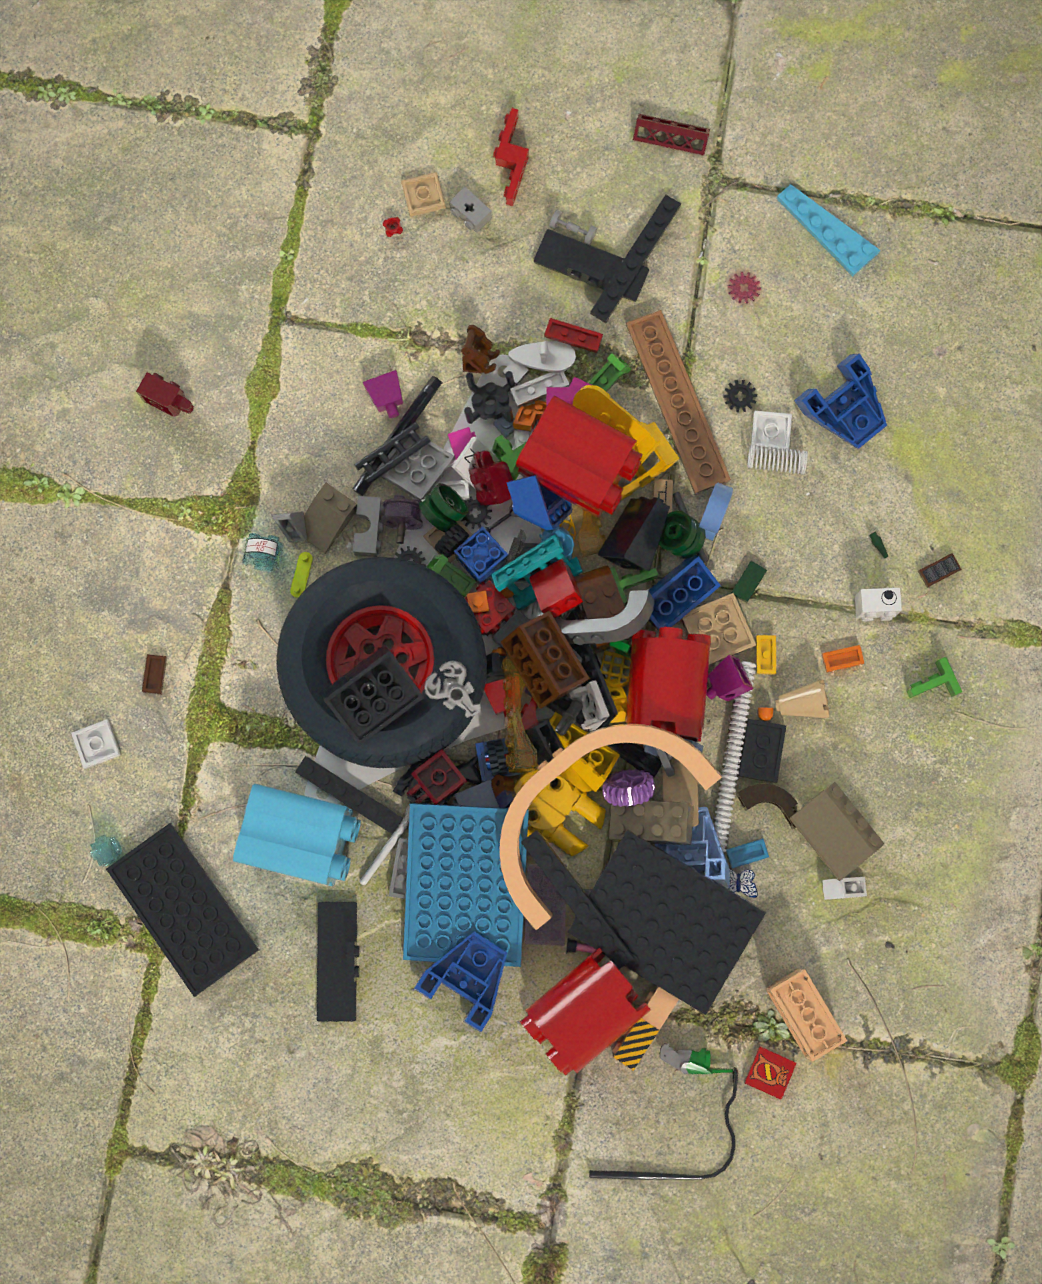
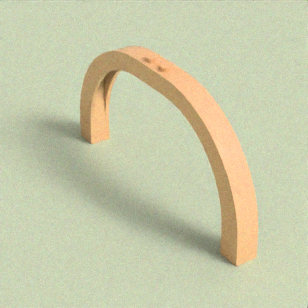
(517, 884)

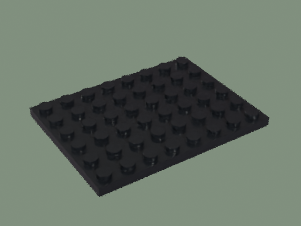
(672, 920)

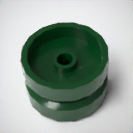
(443, 507)
(682, 535)

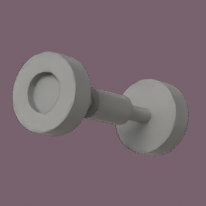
(556, 218)

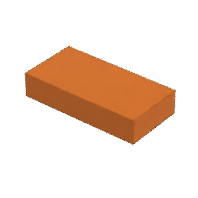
(843, 658)

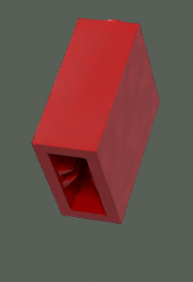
(556, 589)

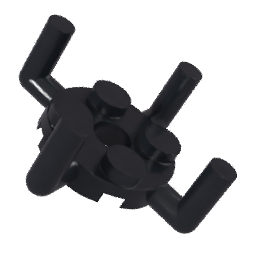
(487, 392)

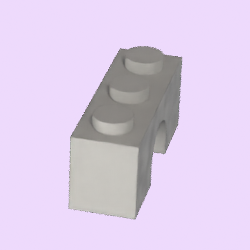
(368, 543)

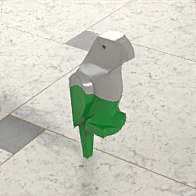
(689, 1060)

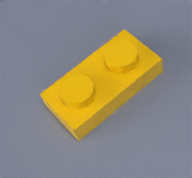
(766, 654)

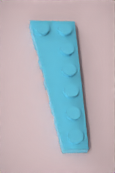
(836, 237)

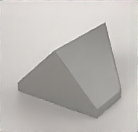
(292, 525)

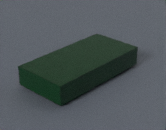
(749, 581)

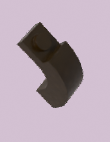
(768, 794)

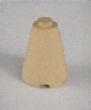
(805, 701)

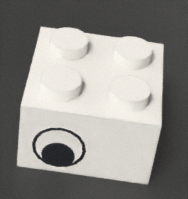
(878, 603)

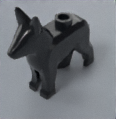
(467, 769)

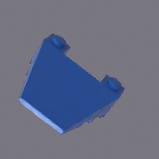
(851, 409)
(472, 972)

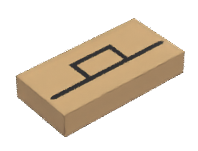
(664, 490)

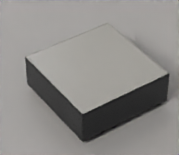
(518, 371)

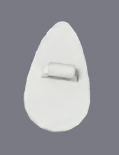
(544, 356)

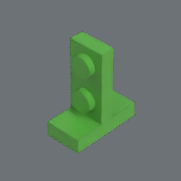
(610, 372)
(456, 577)
(629, 581)
(947, 677)

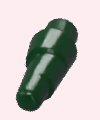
(878, 543)

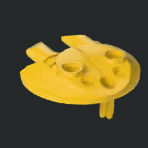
(555, 803)

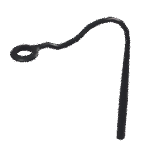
(632, 1175)

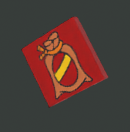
(770, 1073)

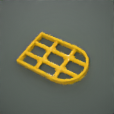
(612, 664)

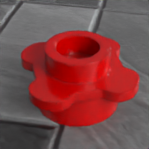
(392, 222)

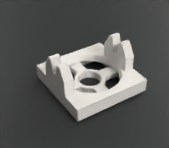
(595, 696)

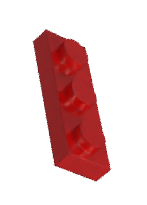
(573, 335)

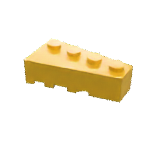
(593, 766)

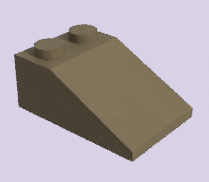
(328, 517)

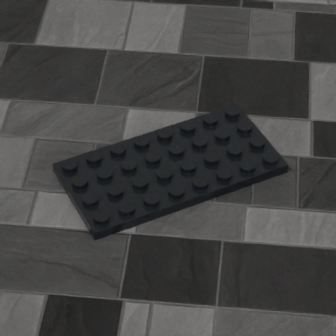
(182, 909)

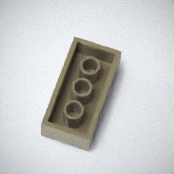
(654, 822)

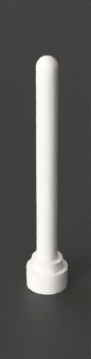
(386, 849)

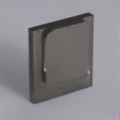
(516, 547)

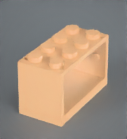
(805, 1014)

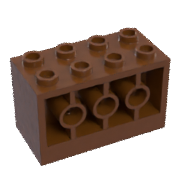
(544, 659)

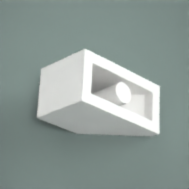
(845, 888)

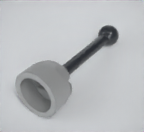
(511, 513)

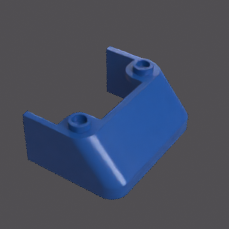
(537, 503)

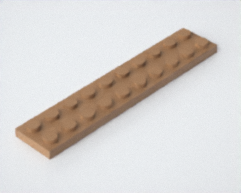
(678, 402)

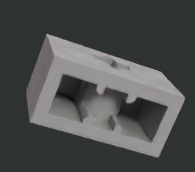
(465, 201)

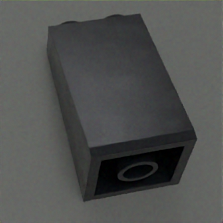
(636, 534)

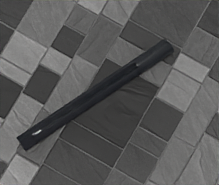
(409, 418)

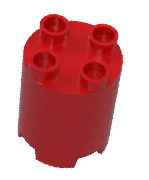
(669, 681)
(584, 1013)

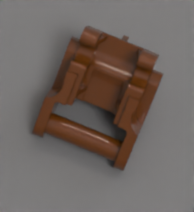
(477, 352)

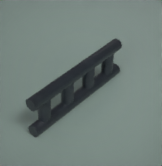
(389, 464)

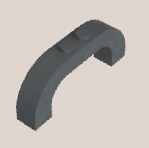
(609, 629)

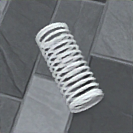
(801, 465)

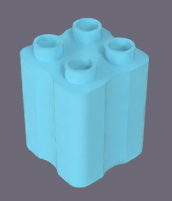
(296, 835)

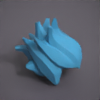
(565, 538)

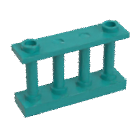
(527, 563)

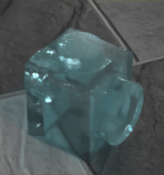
(105, 850)

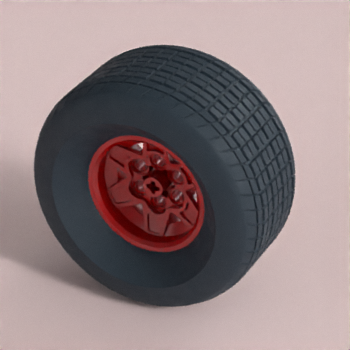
(339, 614)

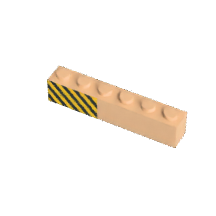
(642, 1033)

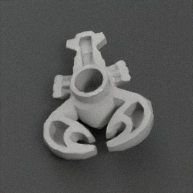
(452, 688)

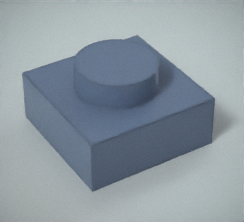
(504, 427)

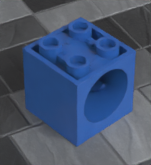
(481, 555)

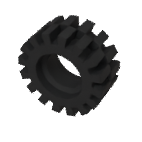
(451, 541)

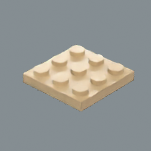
(724, 623)

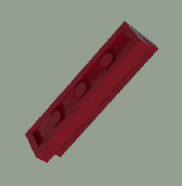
(674, 128)

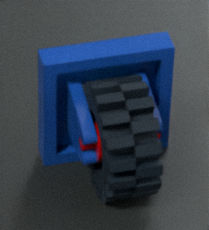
(493, 759)

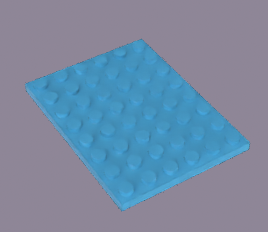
(459, 882)

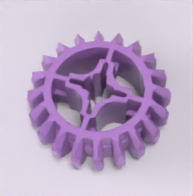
(628, 787)

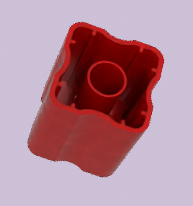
(579, 458)

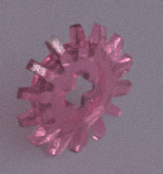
(751, 287)

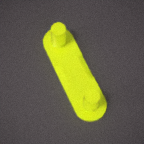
(301, 574)

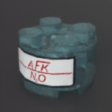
(263, 552)

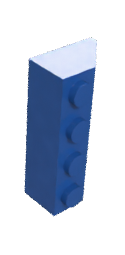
(681, 592)

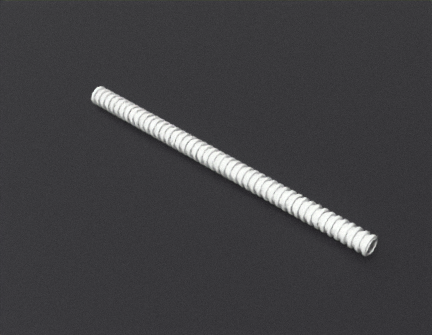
(732, 759)

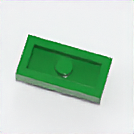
(622, 647)

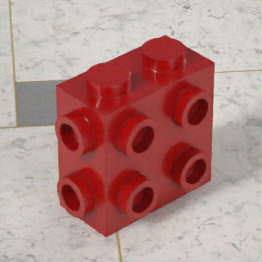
(499, 609)

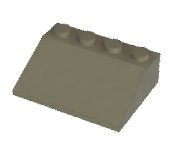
(837, 831)

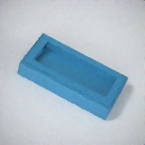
(747, 853)

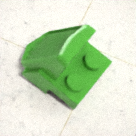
(503, 451)

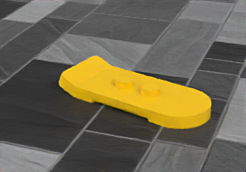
(601, 406)

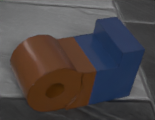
(504, 791)

